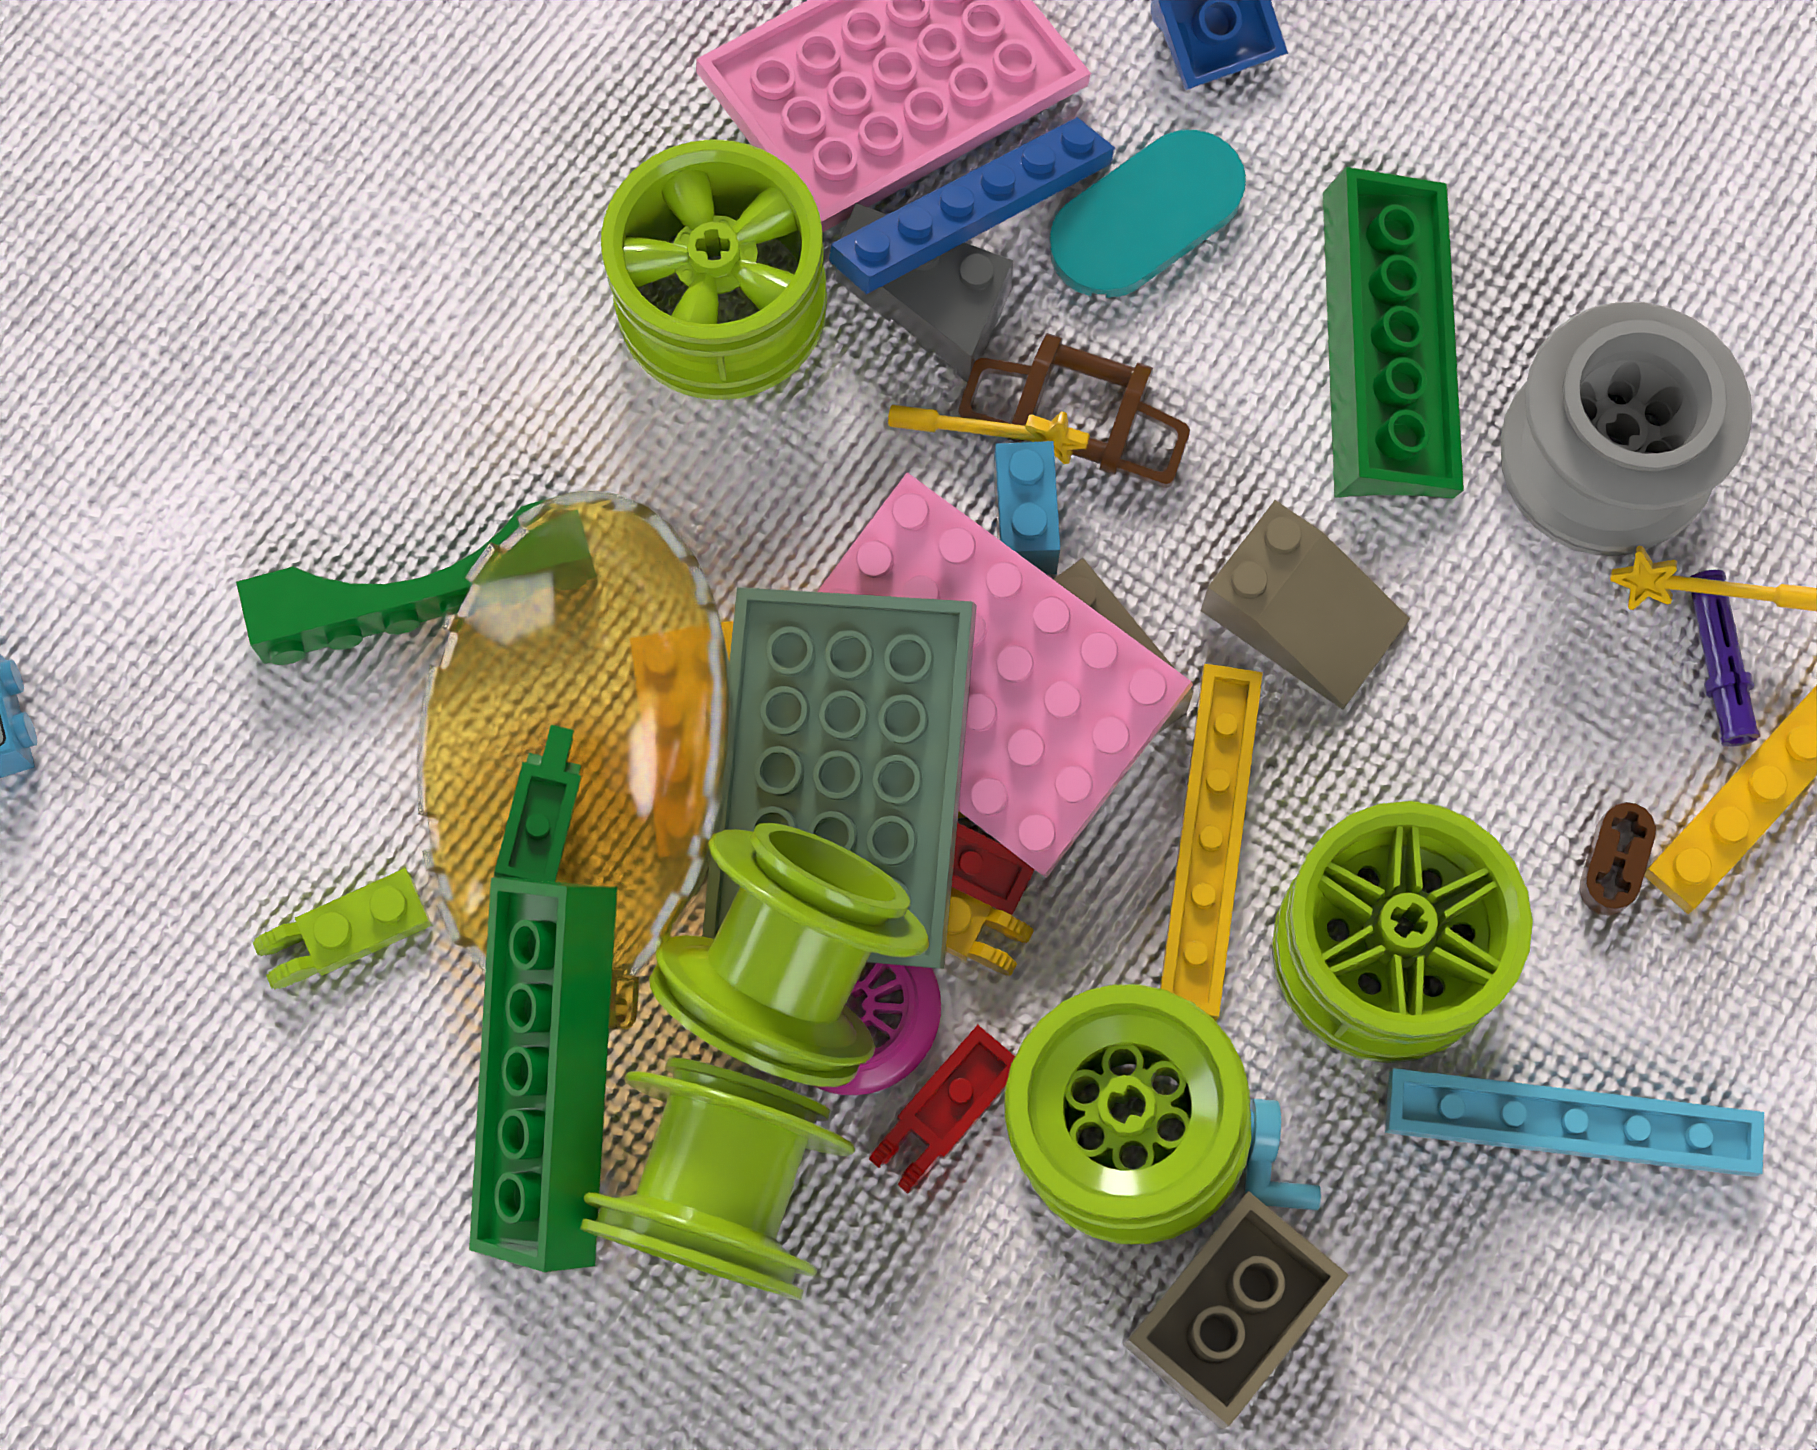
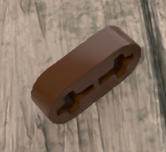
(1604, 854)

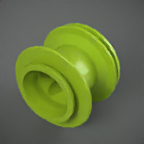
(788, 955)
(719, 1175)
(1181, 1178)

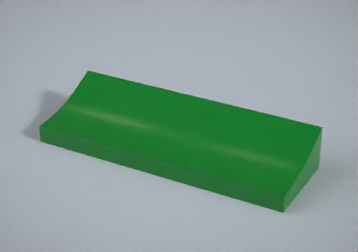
(1391, 337)
(542, 1072)

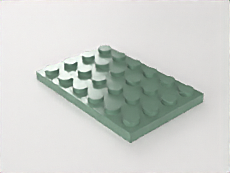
(853, 735)

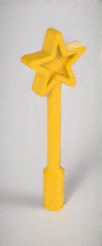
(1035, 430)
(1657, 578)

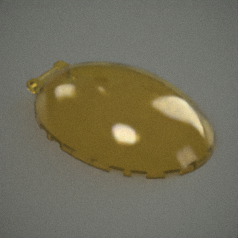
(606, 631)

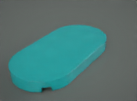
(1147, 213)

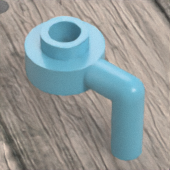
(1261, 1155)

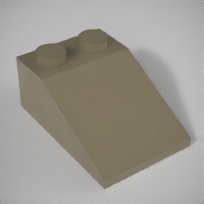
(1304, 605)

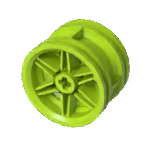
(1476, 890)

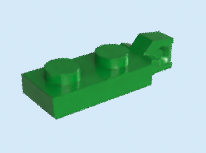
(541, 812)

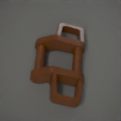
(1108, 453)

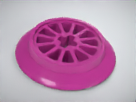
(911, 1039)

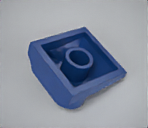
(1218, 36)

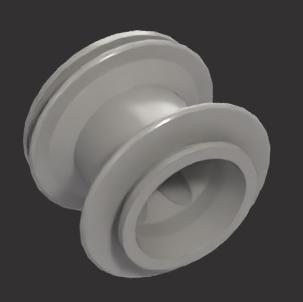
(1610, 494)

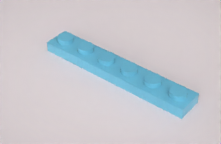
(1575, 1122)

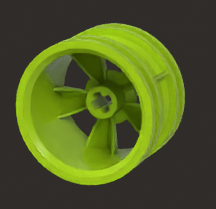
(720, 204)

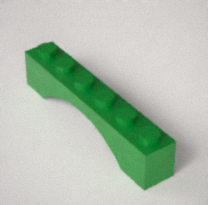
(301, 612)

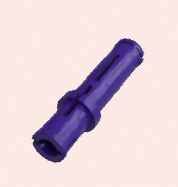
(1727, 679)

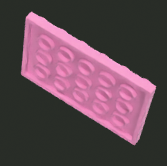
(887, 88)
(1054, 686)

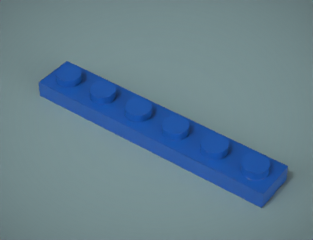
(970, 205)

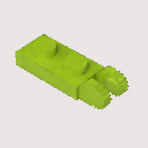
(347, 928)

